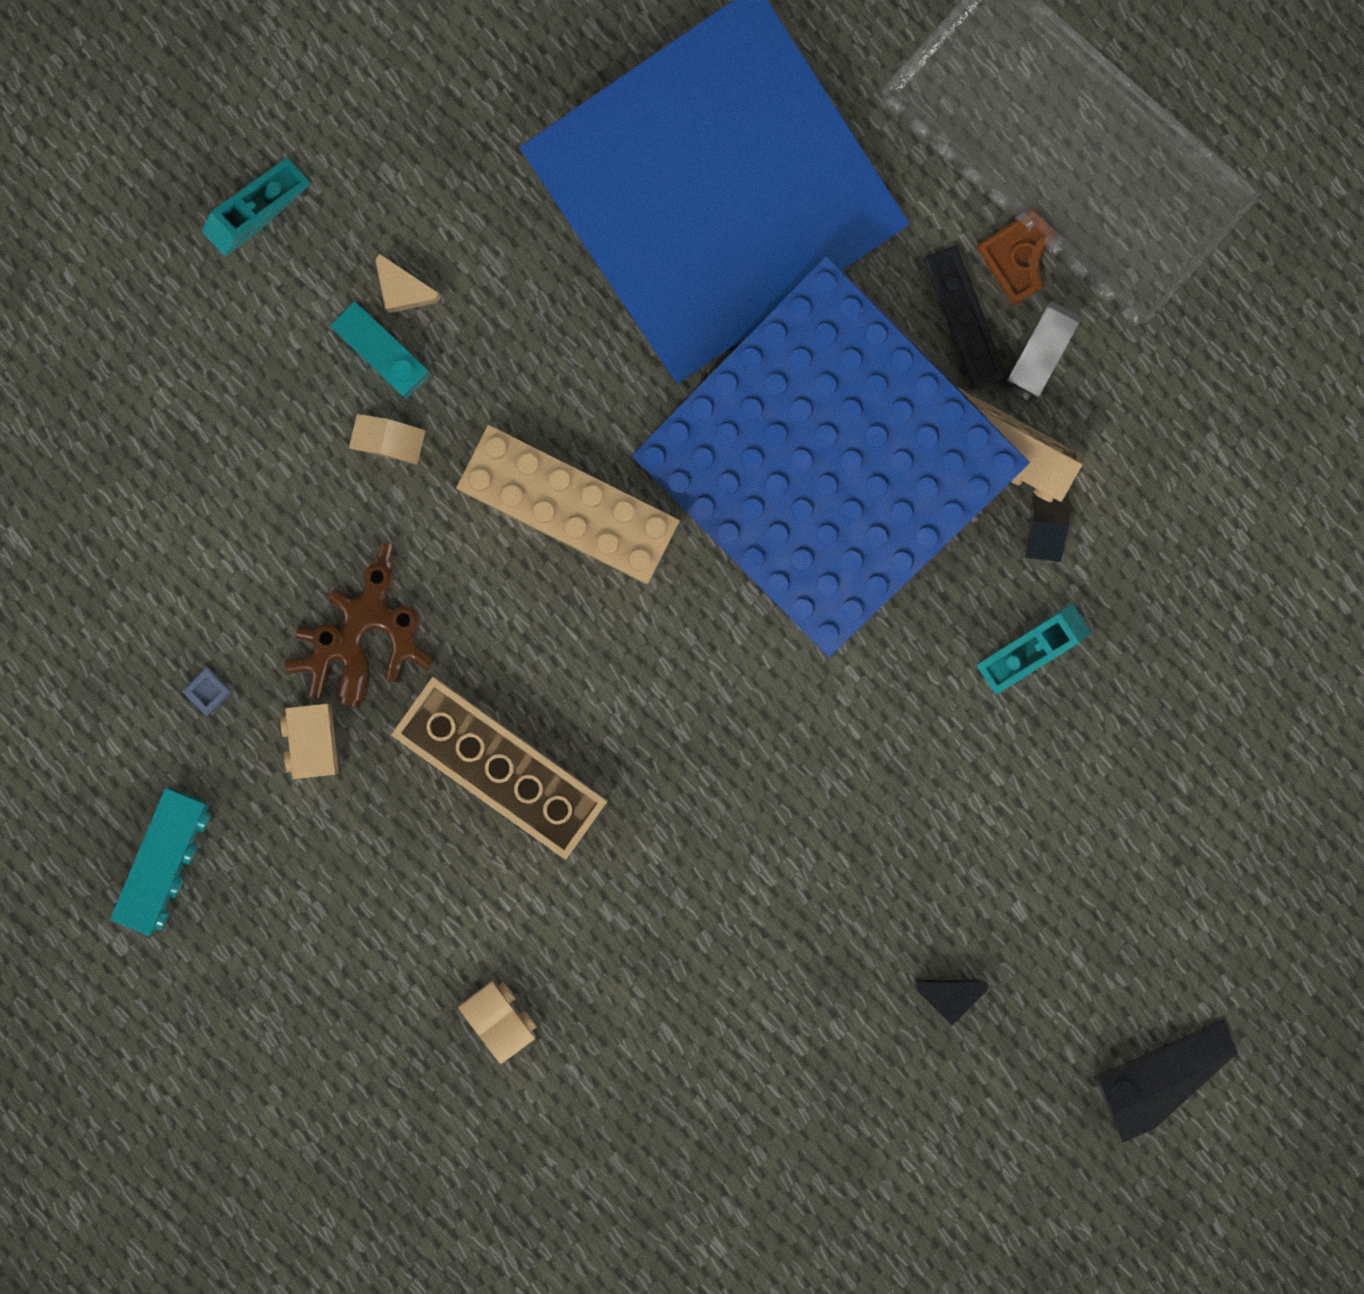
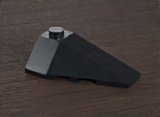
(1157, 1083)

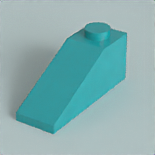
(254, 207)
(380, 350)
(1034, 648)

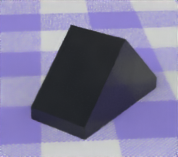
(1047, 528)
(951, 997)

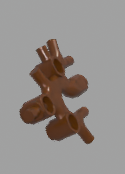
(361, 614)

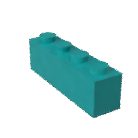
(160, 862)

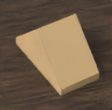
(401, 289)
(387, 438)

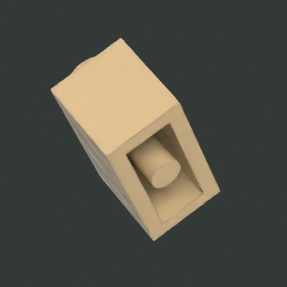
(310, 741)

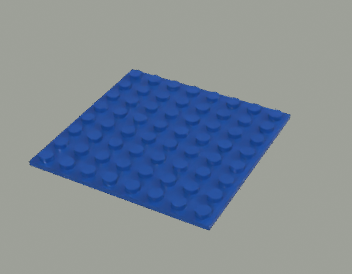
(713, 183)
(829, 457)

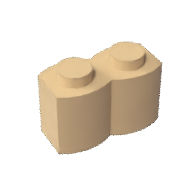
(498, 1021)

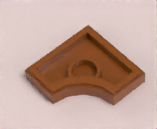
(1014, 260)

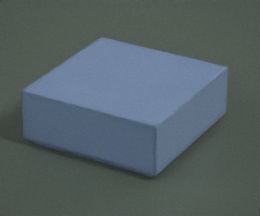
(207, 691)

